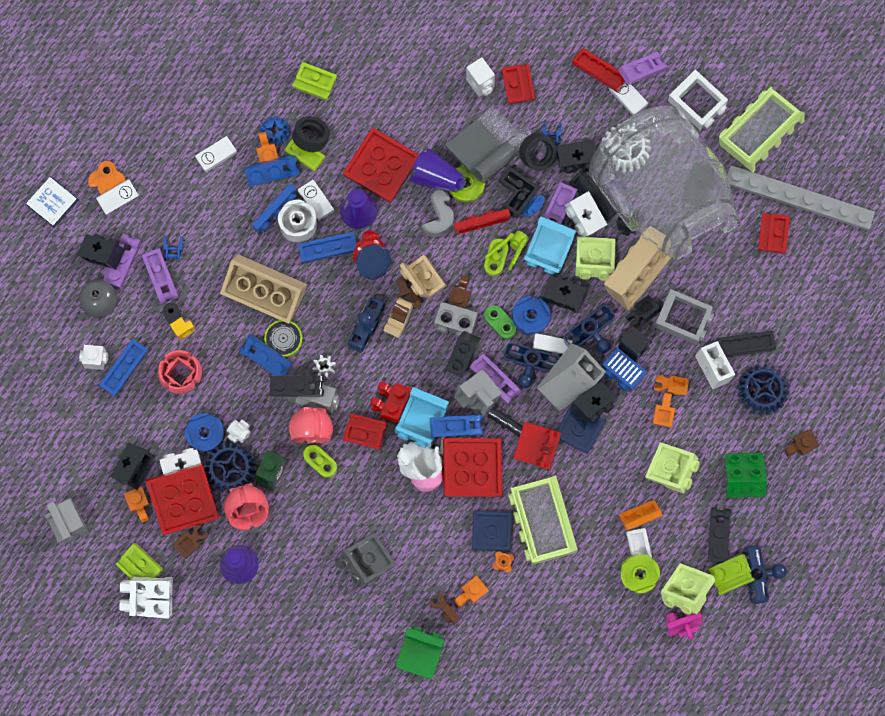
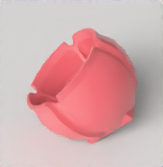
(170, 363)
(311, 426)
(246, 507)

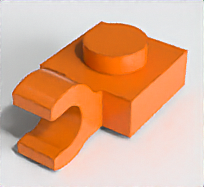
(266, 151)
(674, 384)
(664, 414)
(137, 501)
(472, 591)

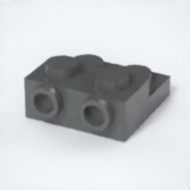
(367, 560)

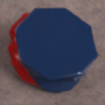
(371, 256)

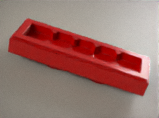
(598, 69)
(488, 219)

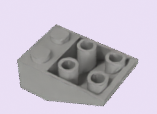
(570, 377)

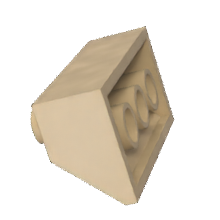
(635, 272)
(263, 288)

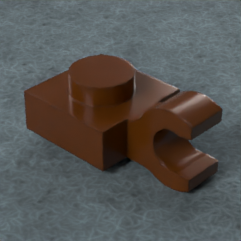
(407, 294)
(460, 296)
(803, 443)
(448, 613)

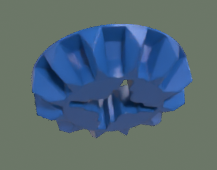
(280, 136)

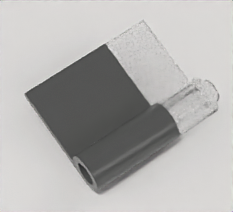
(487, 144)

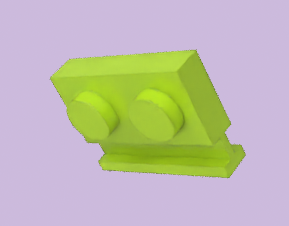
(314, 81)
(138, 563)
(731, 574)

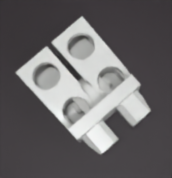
(147, 596)

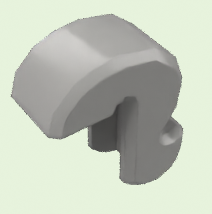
(444, 213)

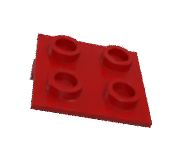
(537, 445)

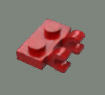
(395, 404)

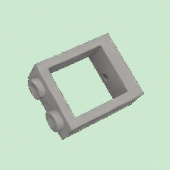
(676, 331)
(329, 401)

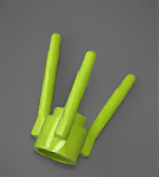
(517, 241)

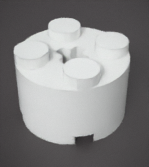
(297, 231)

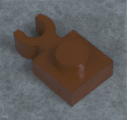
(188, 544)

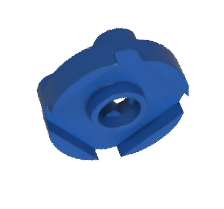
(534, 305)
(195, 427)

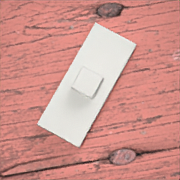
(549, 344)

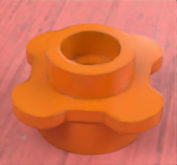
(508, 558)

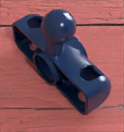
(366, 324)
(581, 336)
(542, 364)
(760, 586)

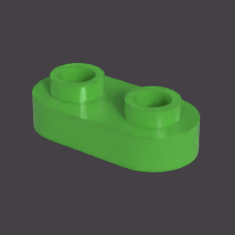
(497, 323)

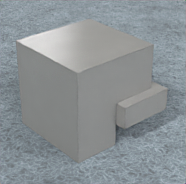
(478, 393)
(65, 521)

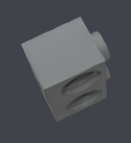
(457, 315)

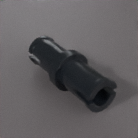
(505, 421)

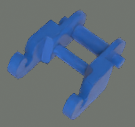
(558, 134)
(534, 205)
(166, 249)

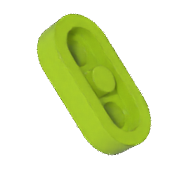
(496, 259)
(320, 461)

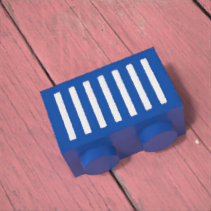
(623, 370)

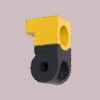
(173, 316)

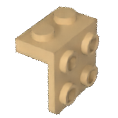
(423, 277)

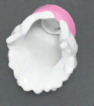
(421, 466)

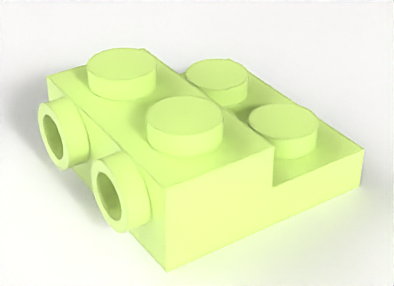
(595, 257)
(673, 467)
(687, 589)

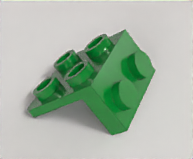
(745, 475)
(420, 652)

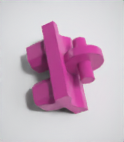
(683, 626)

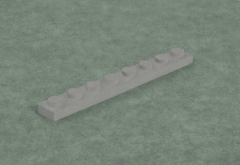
(800, 198)

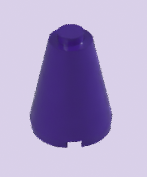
(436, 173)
(358, 209)
(239, 564)

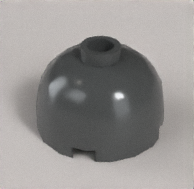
(98, 298)

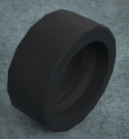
(308, 144)
(527, 144)

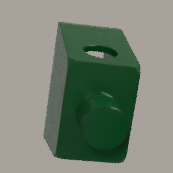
(270, 470)

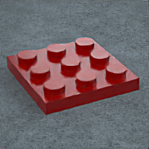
(381, 165)
(472, 467)
(182, 499)

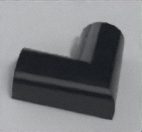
(522, 189)

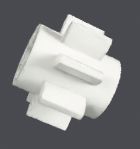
(322, 361)
(238, 431)

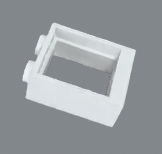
(684, 87)

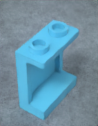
(550, 245)
(416, 417)

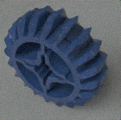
(769, 395)
(222, 464)

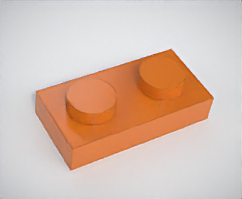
(640, 515)

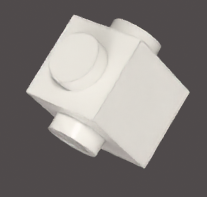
(93, 357)

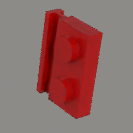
(518, 84)
(773, 233)
(365, 431)

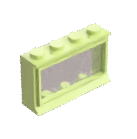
(760, 128)
(542, 520)

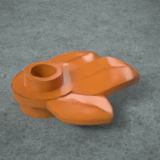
(105, 181)

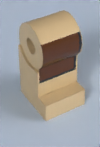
(398, 317)

